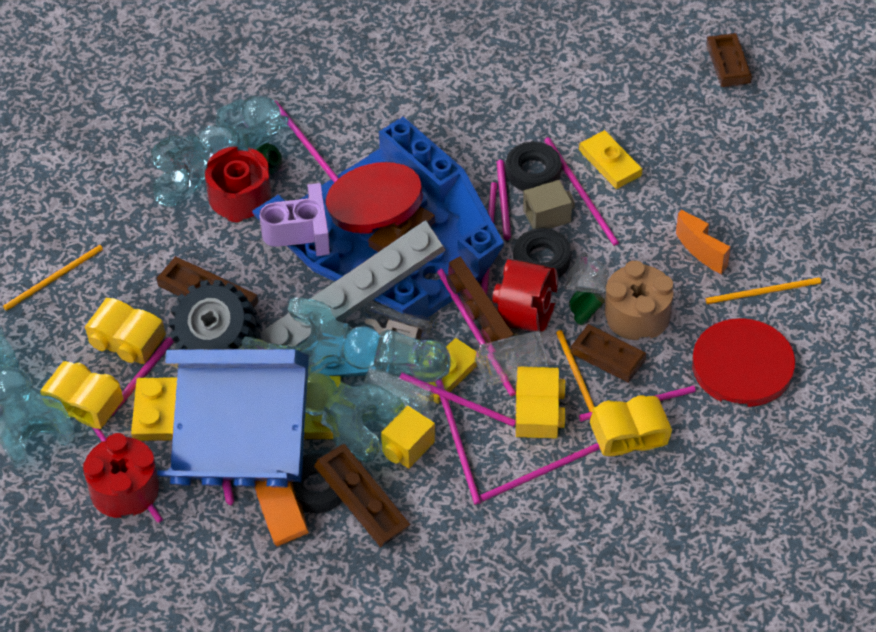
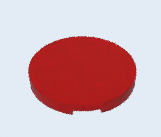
(374, 197)
(743, 362)

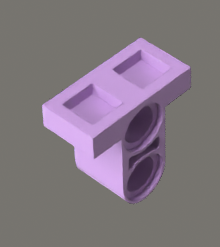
(297, 222)

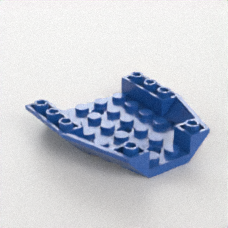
(459, 223)

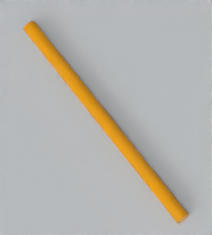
(53, 277)
(764, 290)
(575, 370)

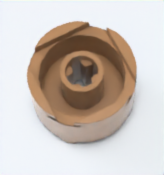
(638, 301)

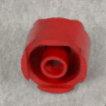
(237, 182)
(526, 295)
(121, 476)

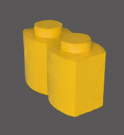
(125, 331)
(84, 394)
(538, 402)
(630, 425)

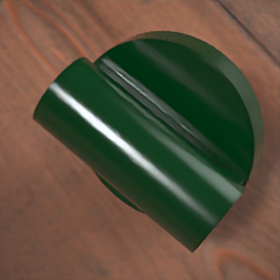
(272, 156)
(584, 305)

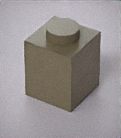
(548, 205)

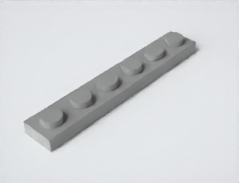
(363, 283)

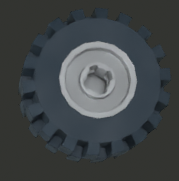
(213, 318)

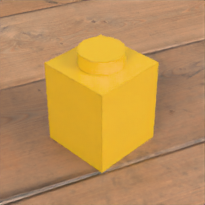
(407, 437)

